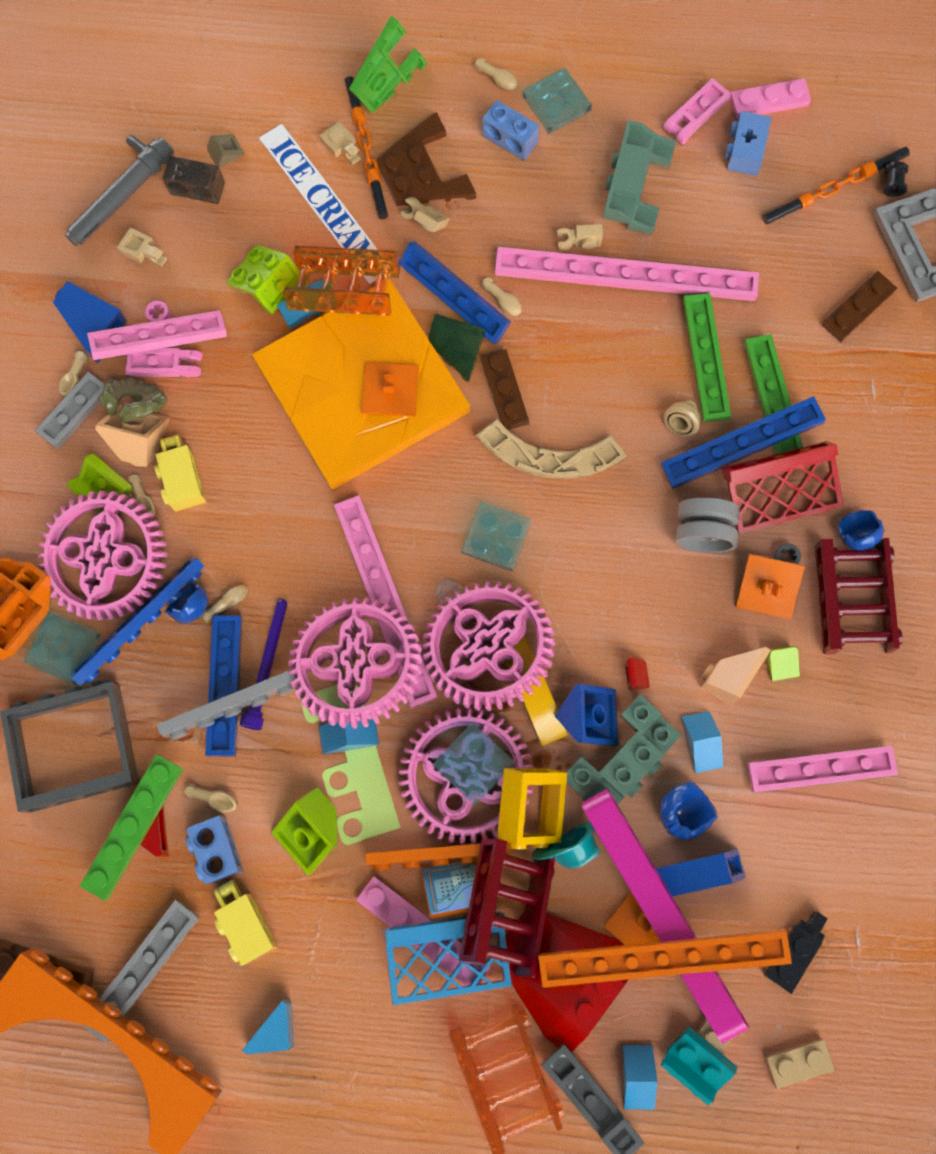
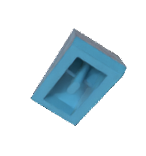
(338, 739)
(703, 742)
(275, 1033)
(639, 1076)

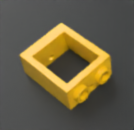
(514, 804)

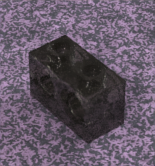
(193, 179)

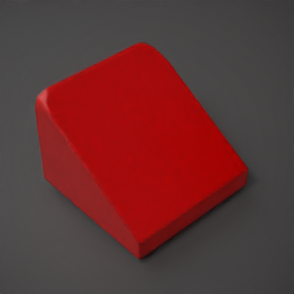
(636, 674)

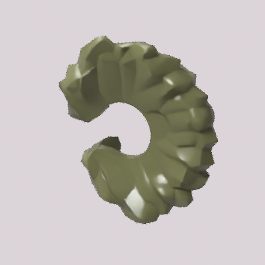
(146, 398)

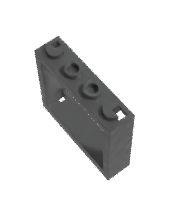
(50, 703)

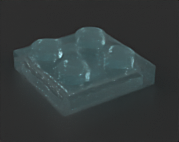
(556, 100)
(496, 536)
(61, 647)
(473, 763)

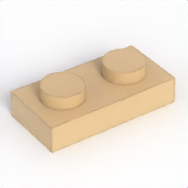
(799, 1063)

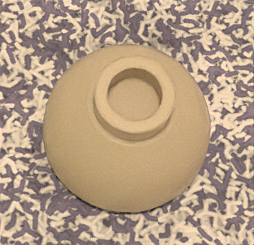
(682, 418)

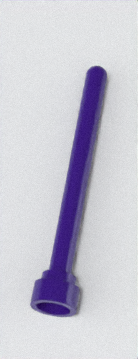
(253, 717)

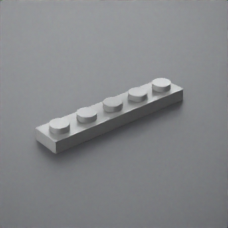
(228, 706)
(148, 959)

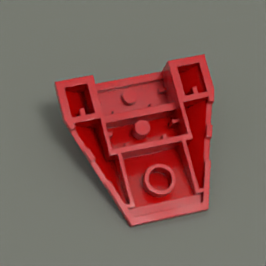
(567, 1011)

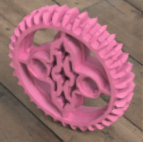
(100, 542)
(483, 657)
(364, 669)
(449, 815)

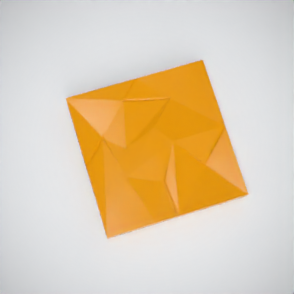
(321, 382)

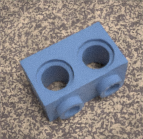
(510, 130)
(221, 846)

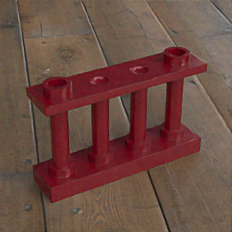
(832, 610)
(482, 906)

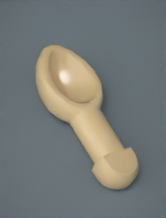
(502, 78)
(507, 301)
(71, 378)
(138, 491)
(229, 600)
(218, 800)

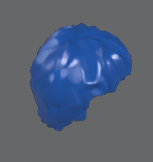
(687, 811)

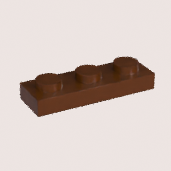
(859, 306)
(504, 389)

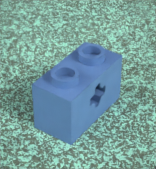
(749, 143)

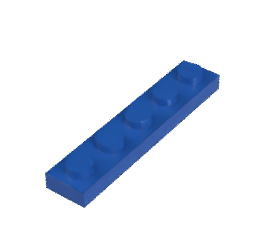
(454, 292)
(223, 681)

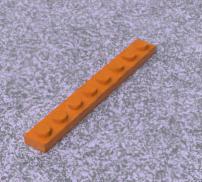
(665, 958)

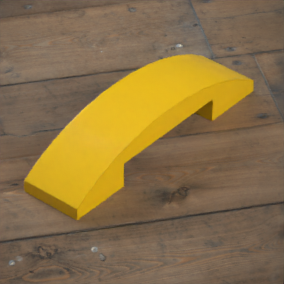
(540, 704)

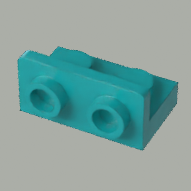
(698, 1065)

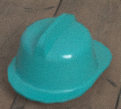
(575, 849)

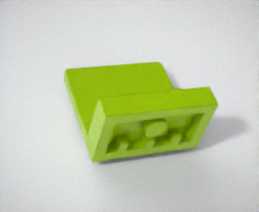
(265, 276)

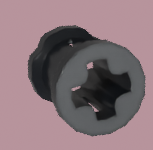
(895, 179)

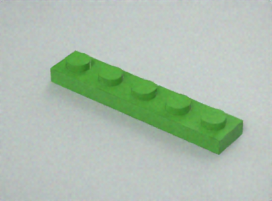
(706, 358)
(769, 383)
(131, 828)

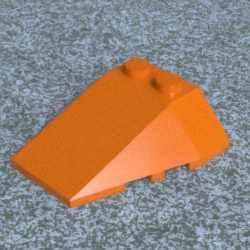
(22, 603)

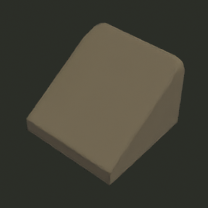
(224, 149)

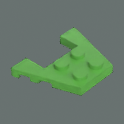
(379, 72)

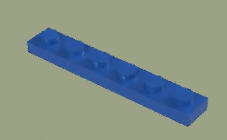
(743, 442)
(129, 629)

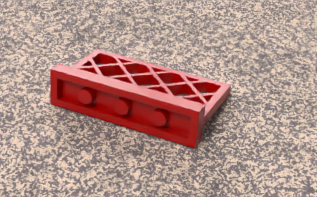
(785, 463)

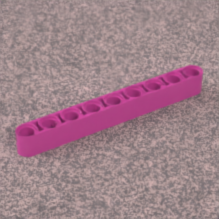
(661, 910)

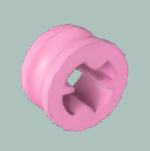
(153, 308)

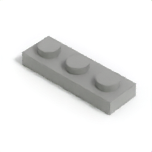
(71, 411)

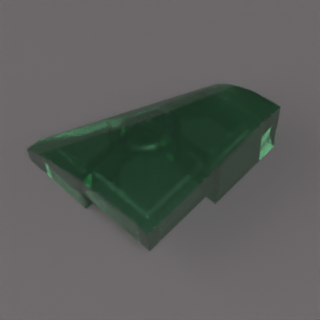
(457, 343)

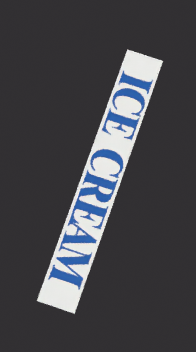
(316, 191)

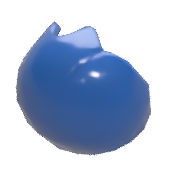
(861, 530)
(189, 604)

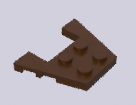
(411, 172)

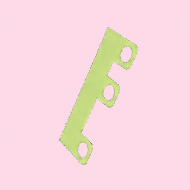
(365, 777)

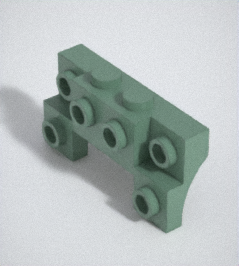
(631, 165)
(633, 761)

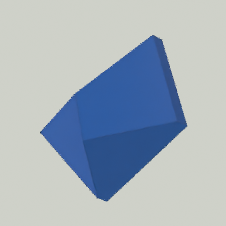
(590, 715)

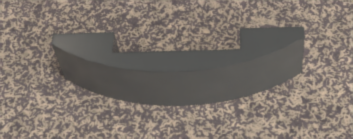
(592, 1102)

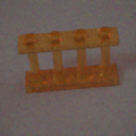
(343, 262)

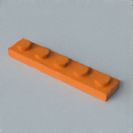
(438, 856)

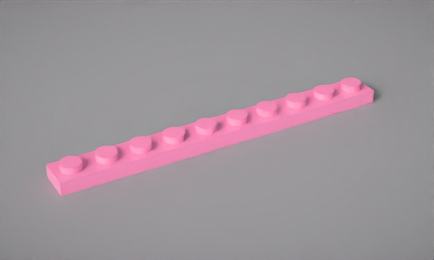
(626, 273)

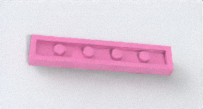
(156, 335)
(822, 769)
(397, 912)

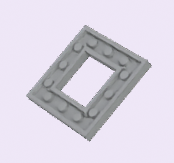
(896, 226)

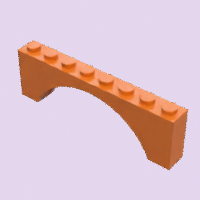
(174, 1090)

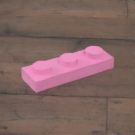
(771, 98)

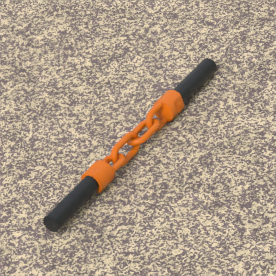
(373, 175)
(807, 199)

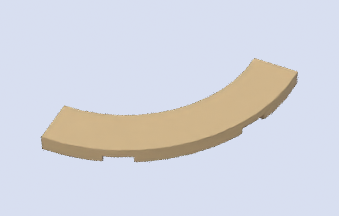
(547, 462)

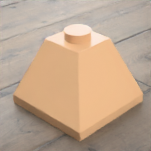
(136, 440)
(733, 675)

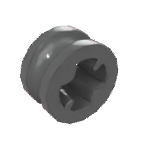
(796, 554)

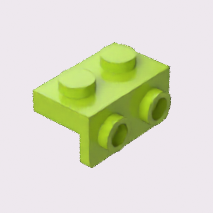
(97, 477)

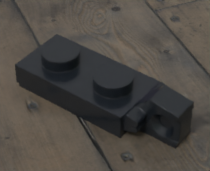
(803, 945)

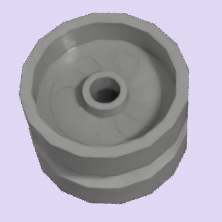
(707, 525)

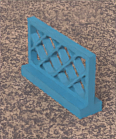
(435, 932)

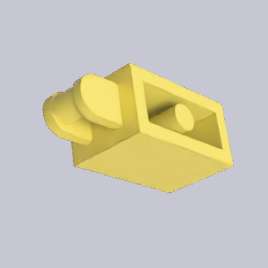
(179, 475)
(242, 925)

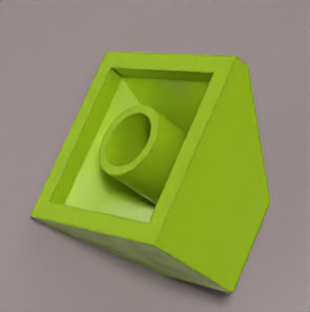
(309, 830)

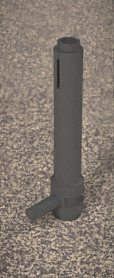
(147, 164)

